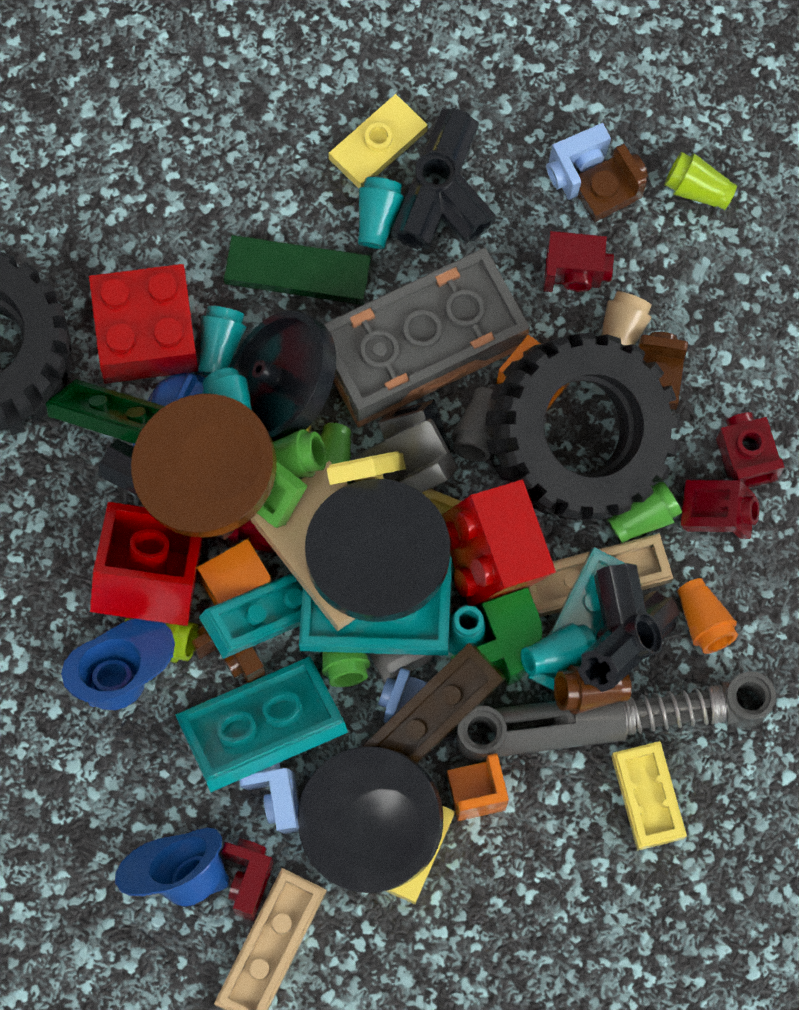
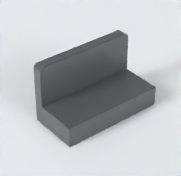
(424, 454)

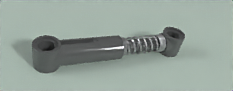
(612, 721)

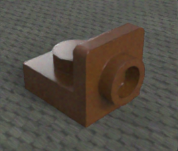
(613, 183)
(669, 354)
(242, 663)

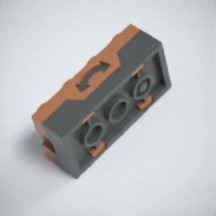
(424, 336)

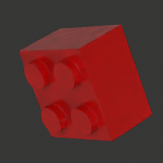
(143, 323)
(496, 544)
(143, 568)

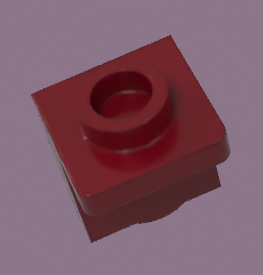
(719, 507)
(250, 886)

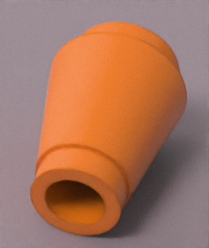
(706, 617)

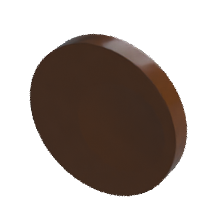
(203, 465)

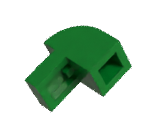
(511, 626)

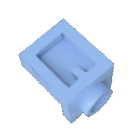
(580, 152)
(283, 802)

